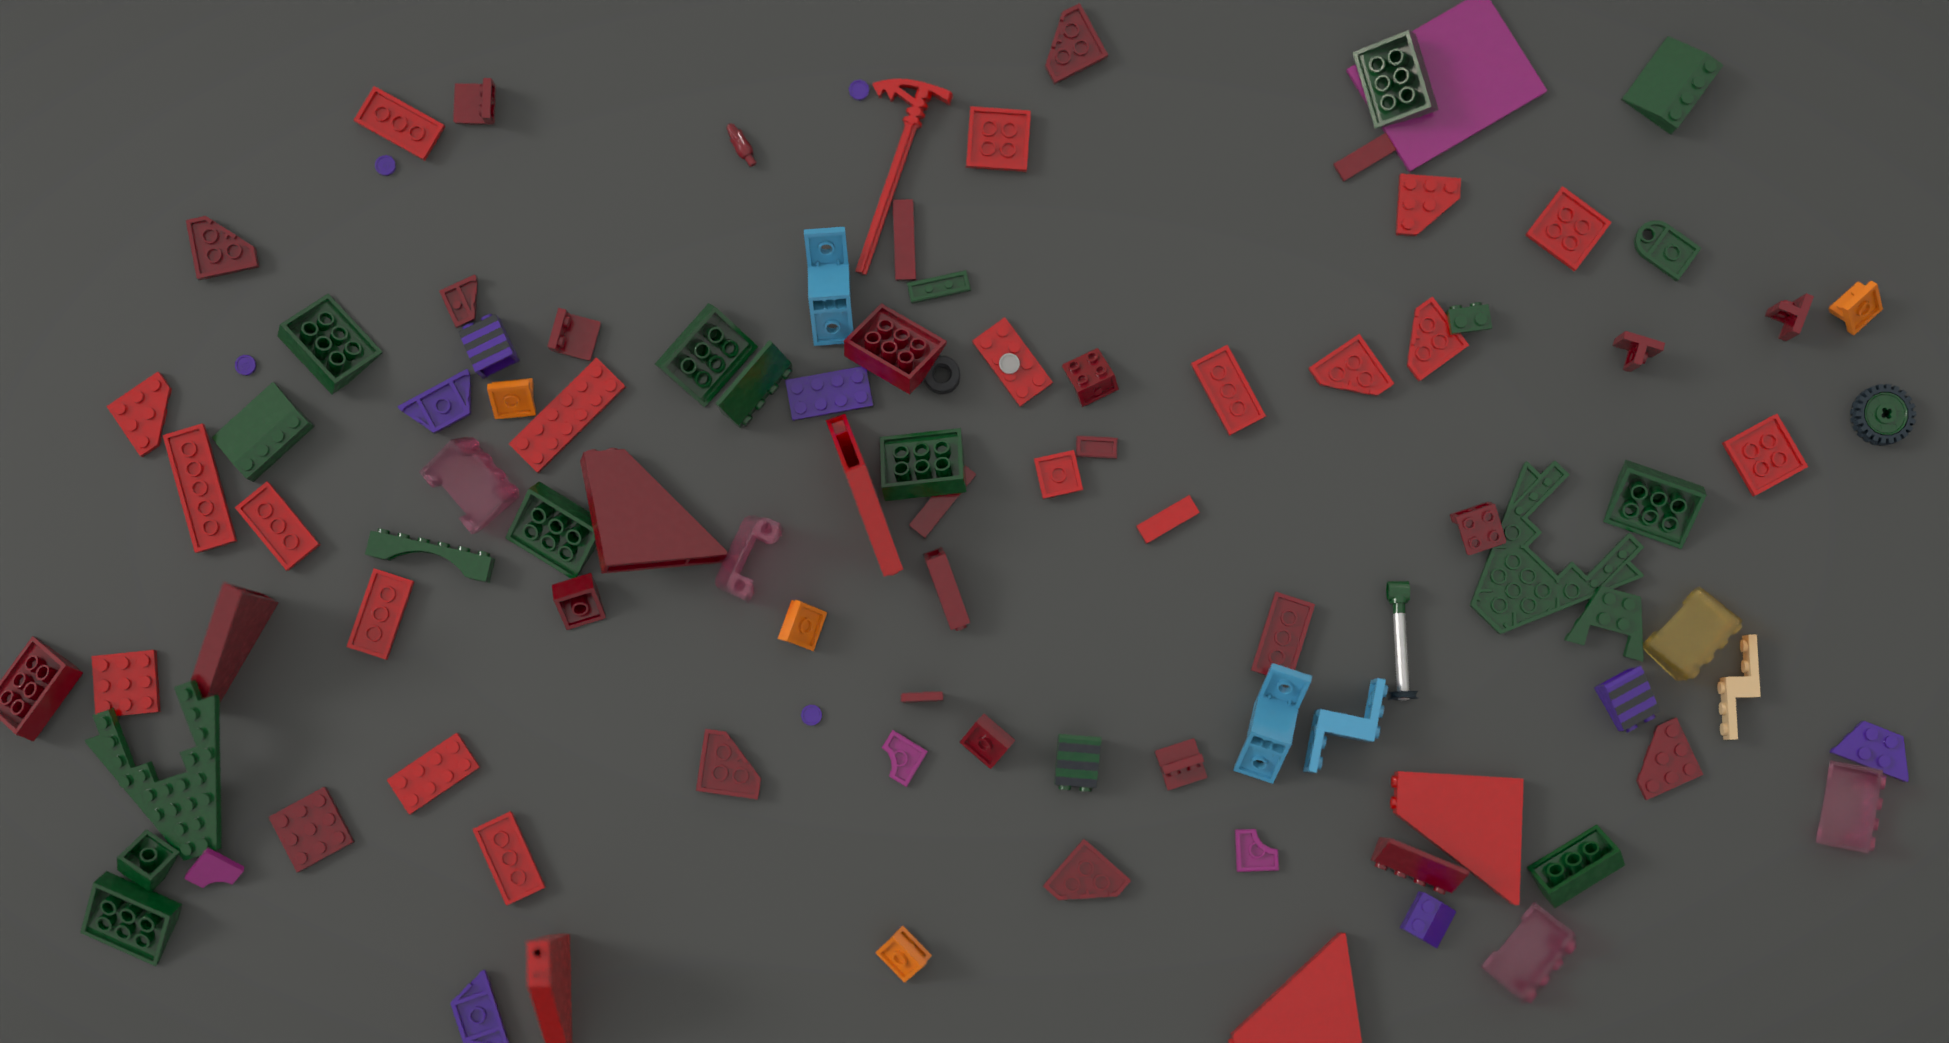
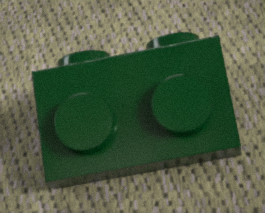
(1469, 319)

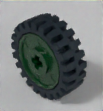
(1897, 419)

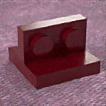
(1791, 314)
(1638, 349)
(987, 741)
(1181, 764)

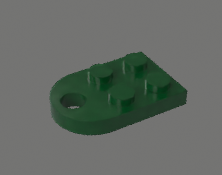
(1667, 249)

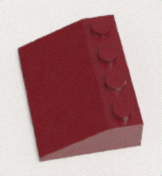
(894, 348)
(35, 688)
(1418, 865)

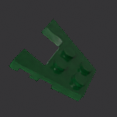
(1615, 612)

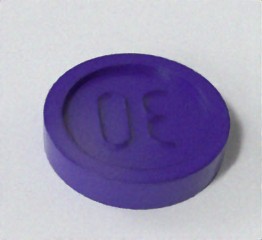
(859, 89)
(385, 165)
(245, 365)
(811, 715)

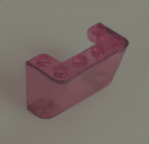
(471, 481)
(729, 575)
(1851, 807)
(1531, 954)

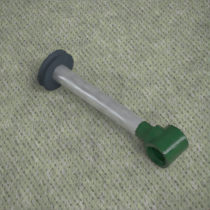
(1398, 595)

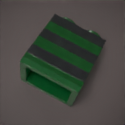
(1077, 762)

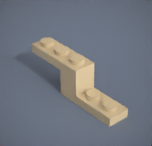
(1739, 687)

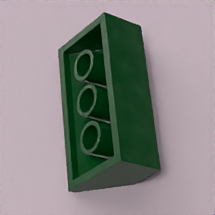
(1576, 866)

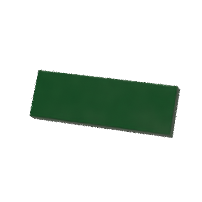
(938, 286)

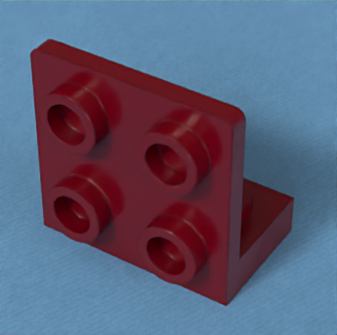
(475, 103)
(574, 335)
(1090, 377)
(1479, 527)

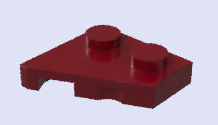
(461, 300)

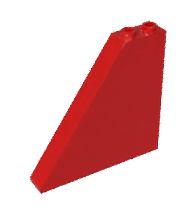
(864, 495)
(1469, 820)
(551, 985)
(1311, 1005)

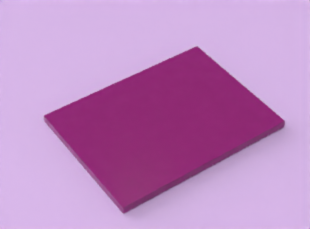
(1475, 78)

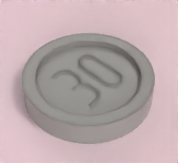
(1009, 363)

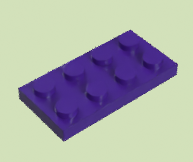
(829, 393)

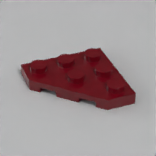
(1074, 45)
(218, 250)
(1667, 761)
(725, 768)
(1086, 875)

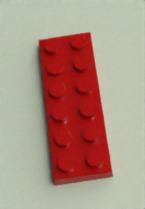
(567, 415)
(199, 488)

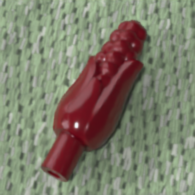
(741, 144)

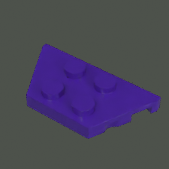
(441, 404)
(1875, 749)
(478, 1013)

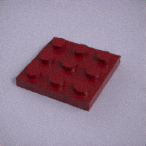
(311, 829)

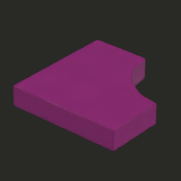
(904, 757)
(1252, 853)
(213, 868)

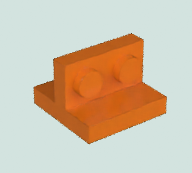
(1858, 306)
(512, 398)
(802, 625)
(903, 954)

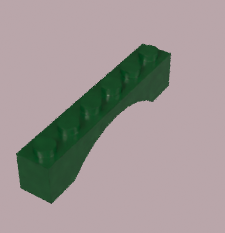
(389, 547)

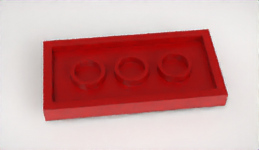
(399, 123)
(1029, 378)
(1228, 390)
(277, 526)
(380, 614)
(433, 773)
(509, 858)

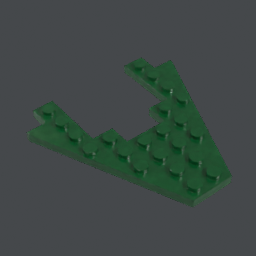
(1518, 584)
(183, 805)

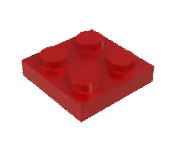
(1058, 474)

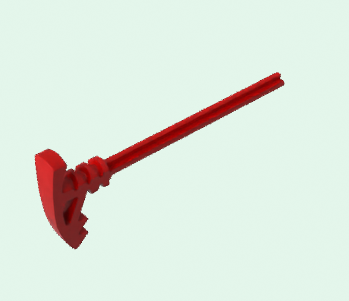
(912, 123)

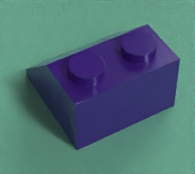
(1428, 919)

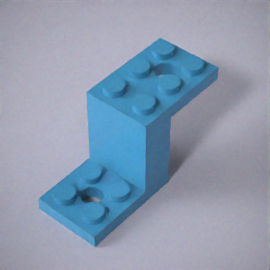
(828, 285)
(1272, 723)
(1345, 725)

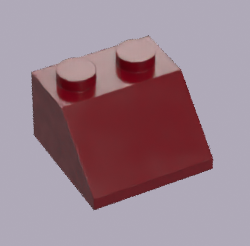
(578, 601)

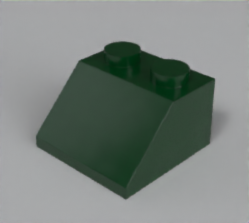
(147, 860)

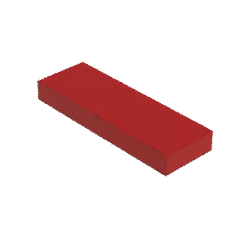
(1167, 519)

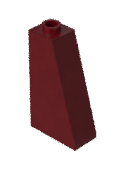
(946, 589)

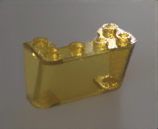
(1692, 635)

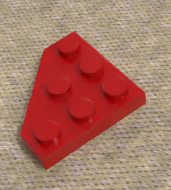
(1423, 200)
(1431, 340)
(1352, 369)
(143, 413)

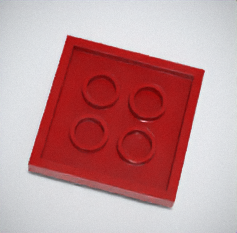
(998, 139)
(1568, 228)
(1765, 454)
(126, 683)

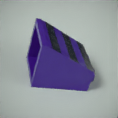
(488, 346)
(1628, 698)

